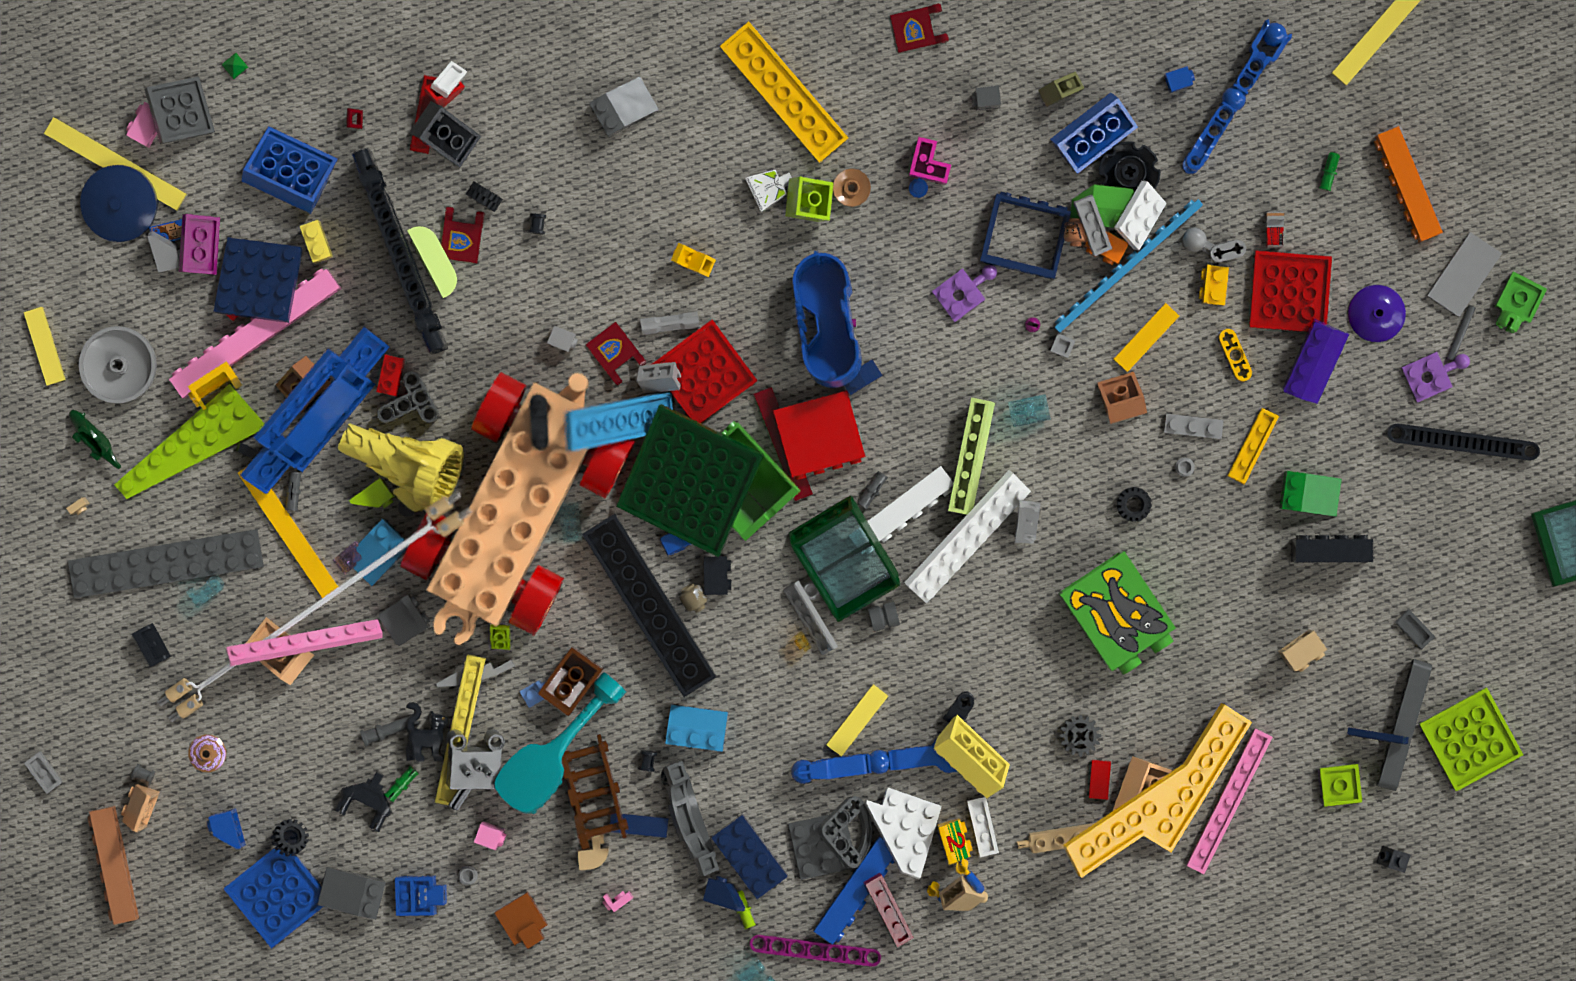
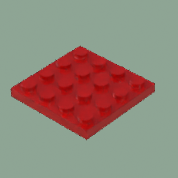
(1289, 290)
(709, 372)

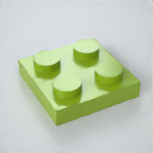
(1340, 785)

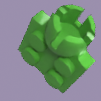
(1518, 302)

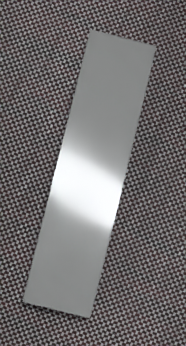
(488, 671)

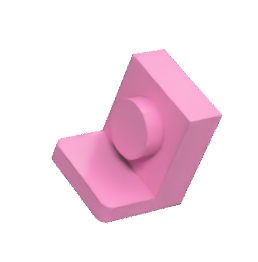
(621, 899)

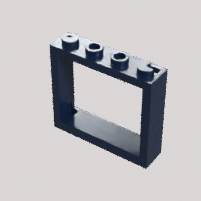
(1041, 206)

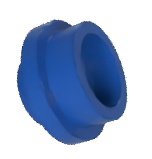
(918, 188)

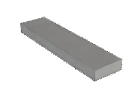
(810, 617)

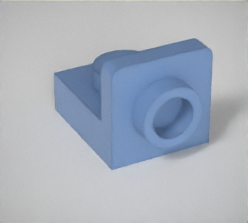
(531, 692)

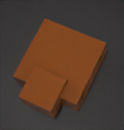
(522, 920)

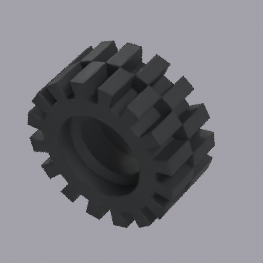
(484, 196)
(1122, 504)
(282, 845)

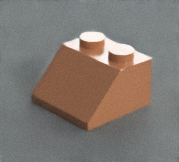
(295, 375)
(1122, 397)

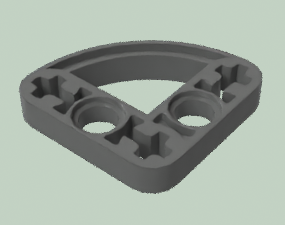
(836, 834)

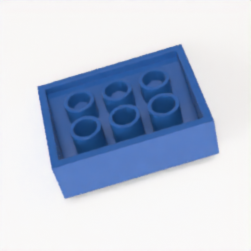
(289, 169)

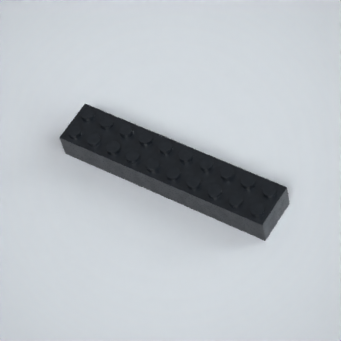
(649, 605)

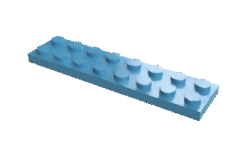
(612, 421)

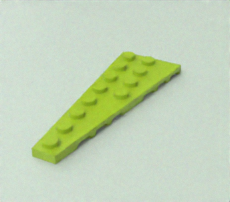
(206, 433)

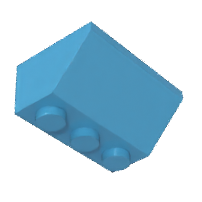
(696, 728)

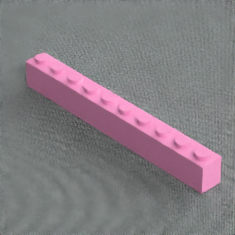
(255, 333)

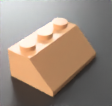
(1138, 778)

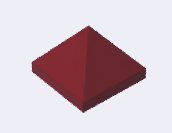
(351, 112)

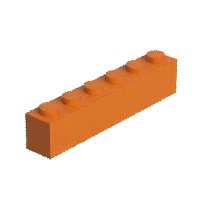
(1408, 184)

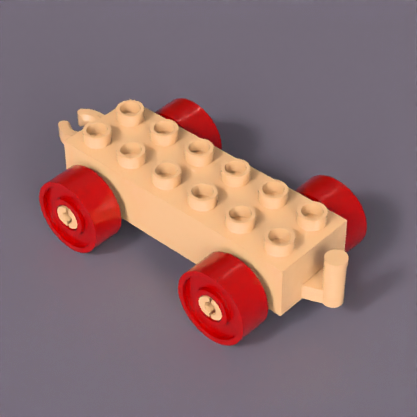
(512, 512)

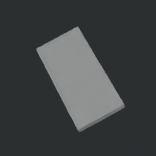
(1464, 274)

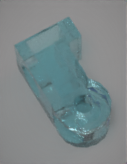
(205, 593)

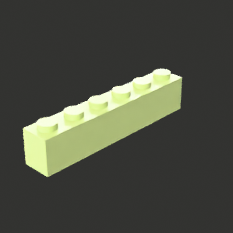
(971, 456)

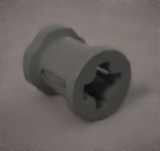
(143, 775)

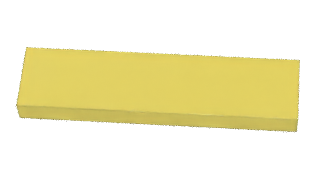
(44, 346)
(857, 720)

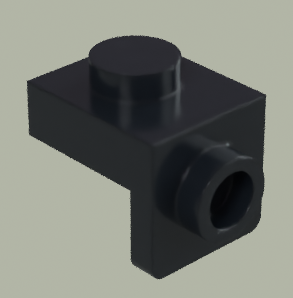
(1393, 859)

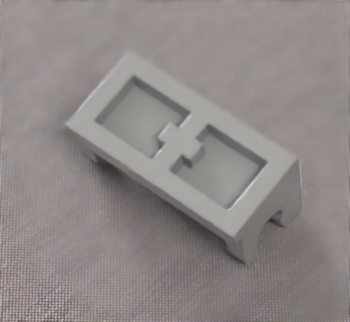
(658, 377)
(1027, 521)

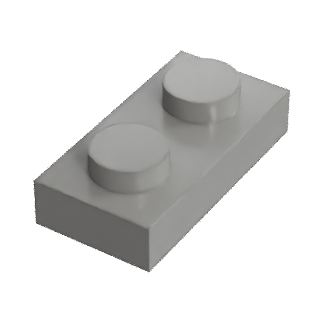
(43, 772)

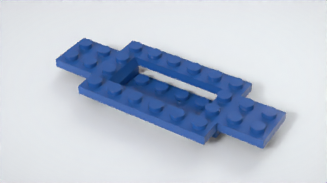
(322, 418)

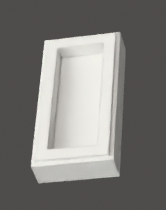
(448, 79)

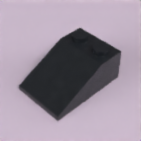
(445, 134)

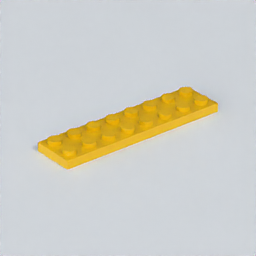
(784, 92)

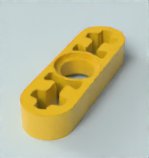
(1227, 352)

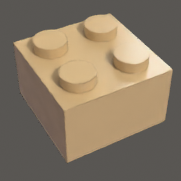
(1303, 650)

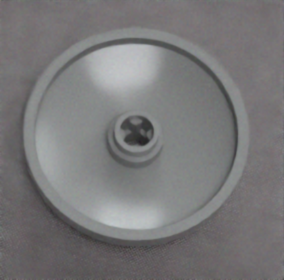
(100, 360)

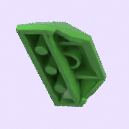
(1109, 200)

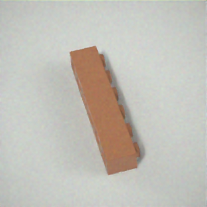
(114, 865)

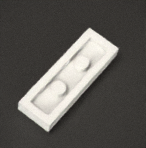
(982, 826)

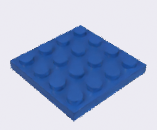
(276, 895)

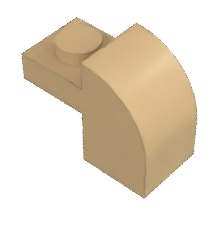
(594, 856)

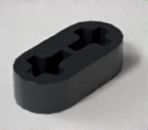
(247, 450)

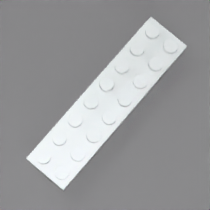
(967, 536)

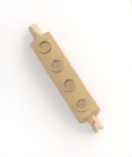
(1051, 839)

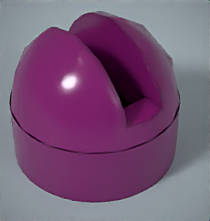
(1030, 328)

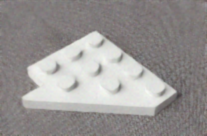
(906, 828)

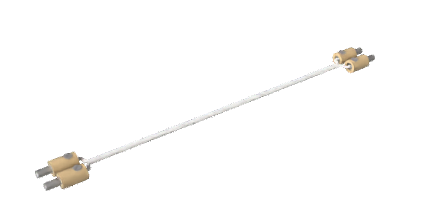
(444, 527)

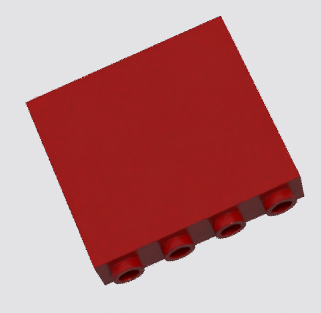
(819, 434)

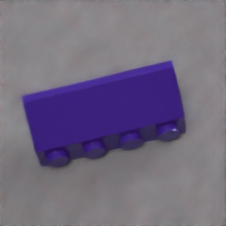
(1315, 361)

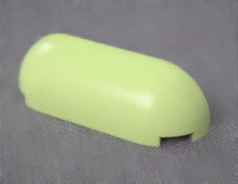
(434, 259)

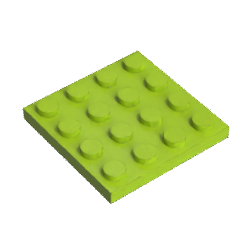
(1471, 739)

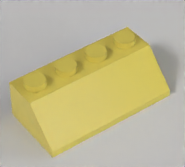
(972, 757)

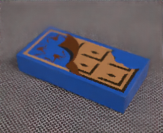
(169, 230)

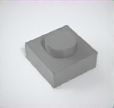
(1062, 345)

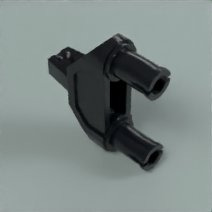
(370, 794)

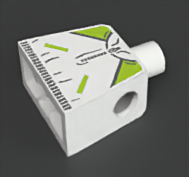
(768, 188)

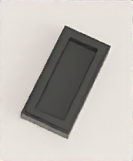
(1414, 629)

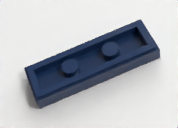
(1378, 736)
(643, 825)

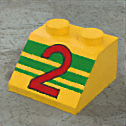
(954, 840)

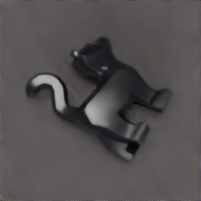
(424, 738)

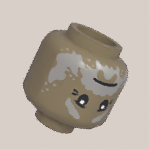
(693, 597)

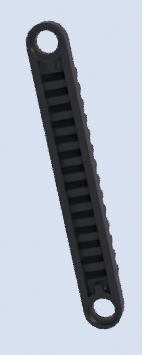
(1463, 442)

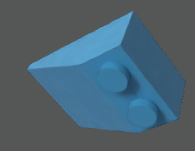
(374, 546)

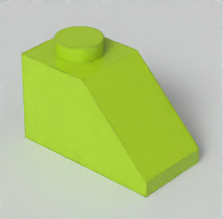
(374, 495)

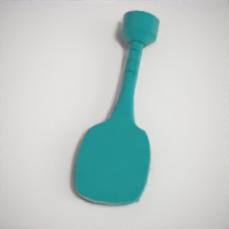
(538, 769)

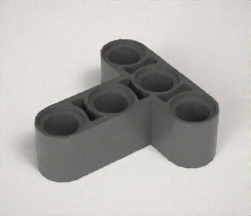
(414, 405)

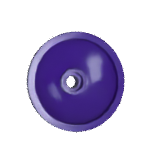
(1363, 313)

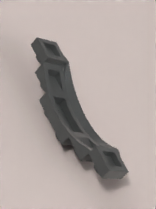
(688, 819)

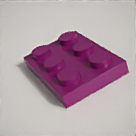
(199, 244)

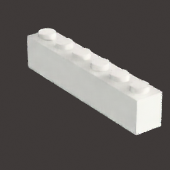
(911, 504)

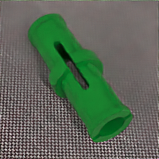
(401, 784)

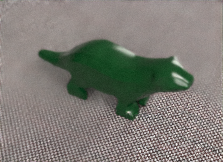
(92, 438)

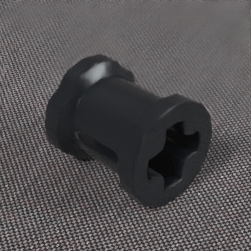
(537, 224)
(647, 760)

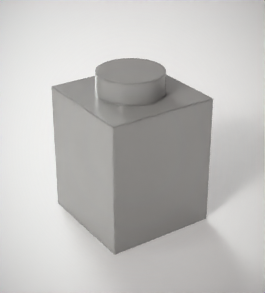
(562, 339)

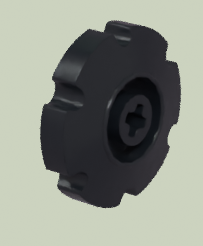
(1127, 155)

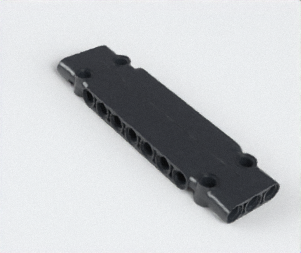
(373, 182)

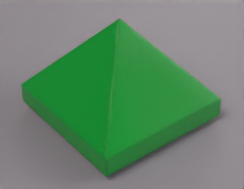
(234, 65)

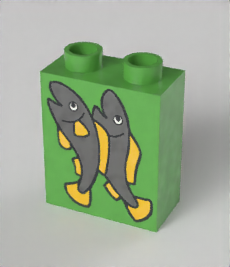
(1118, 613)

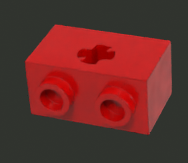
(391, 375)

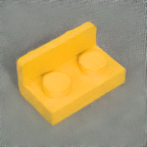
(1214, 285)

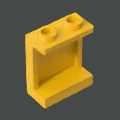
(211, 382)

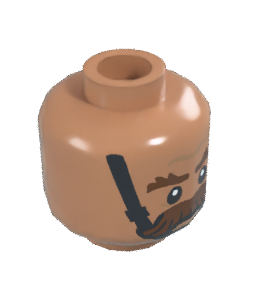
(1074, 233)

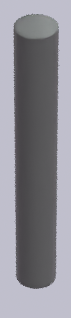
(1461, 333)

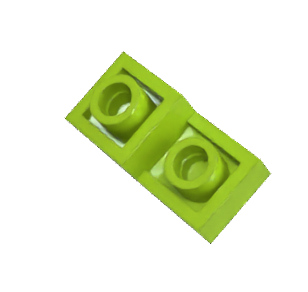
(500, 637)

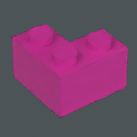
(925, 167)

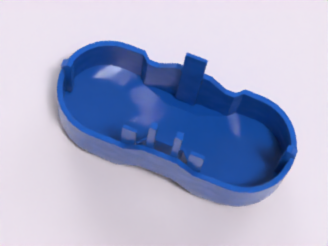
(824, 291)

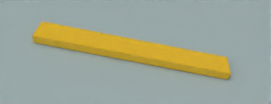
(293, 539)

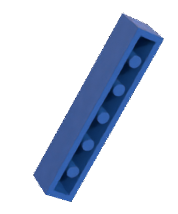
(853, 893)

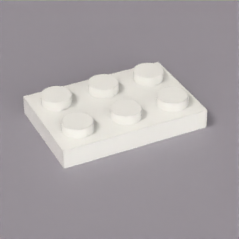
(1140, 215)

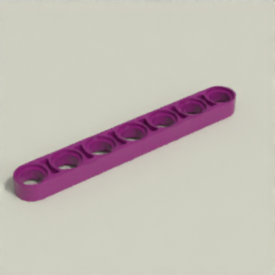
(824, 954)

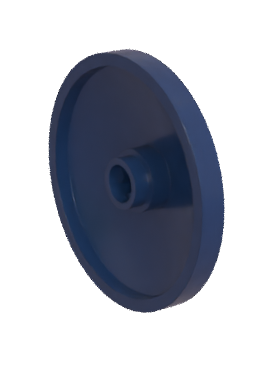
(118, 203)

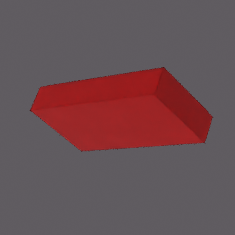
(1099, 779)

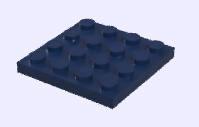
(258, 280)

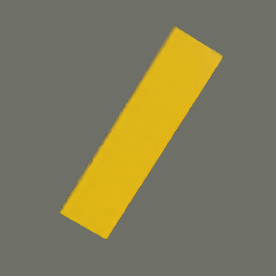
(1146, 337)
(1253, 446)

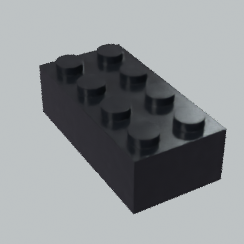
(1331, 550)

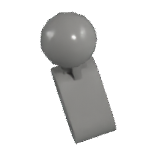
(1196, 240)

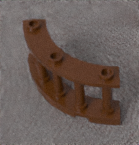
(576, 798)

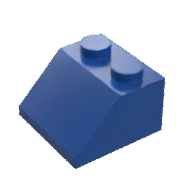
(227, 828)

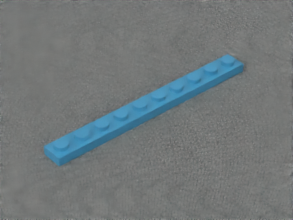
(1133, 259)

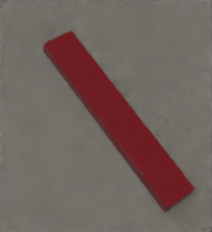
(767, 403)

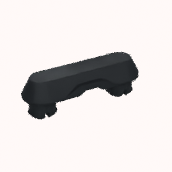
(539, 422)

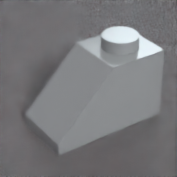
(164, 252)

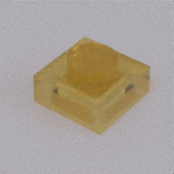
(802, 642)

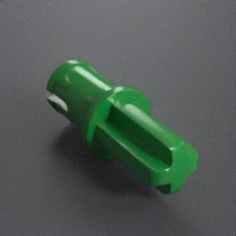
(1329, 171)

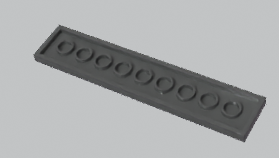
(166, 563)

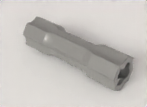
(668, 323)

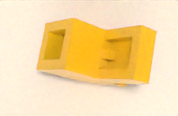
(693, 260)

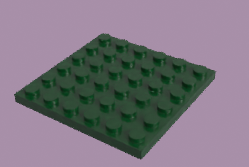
(689, 480)

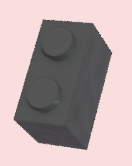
(986, 98)

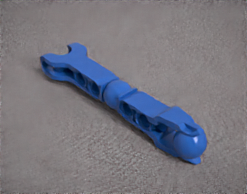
(1235, 96)
(877, 762)

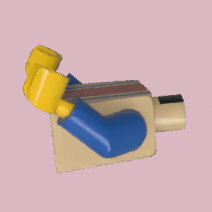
(962, 893)

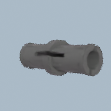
(872, 489)
(293, 491)

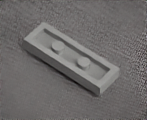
(1092, 225)
(1193, 426)

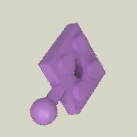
(962, 282)
(1440, 379)

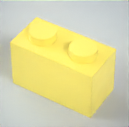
(316, 241)

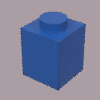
(1179, 79)

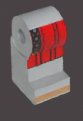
(1274, 229)

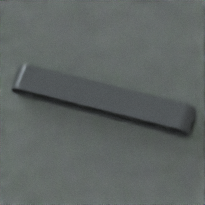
(1405, 724)

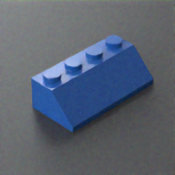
(1094, 132)

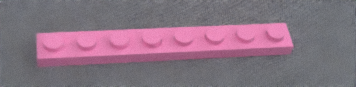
(304, 642)
(1229, 801)

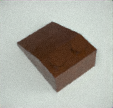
(570, 681)

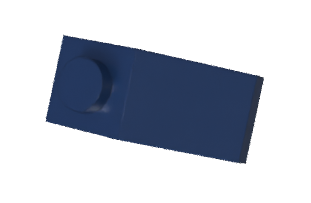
(868, 373)
(723, 894)

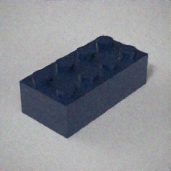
(749, 856)

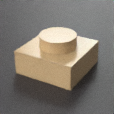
(78, 507)

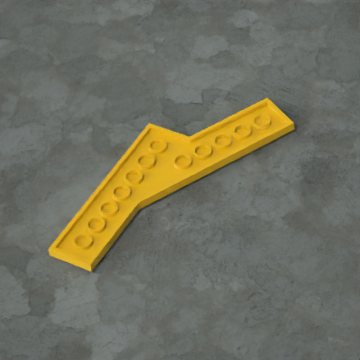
(1167, 805)

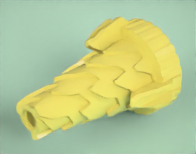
(419, 468)

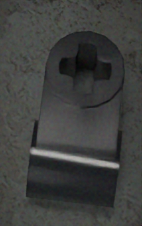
(959, 709)

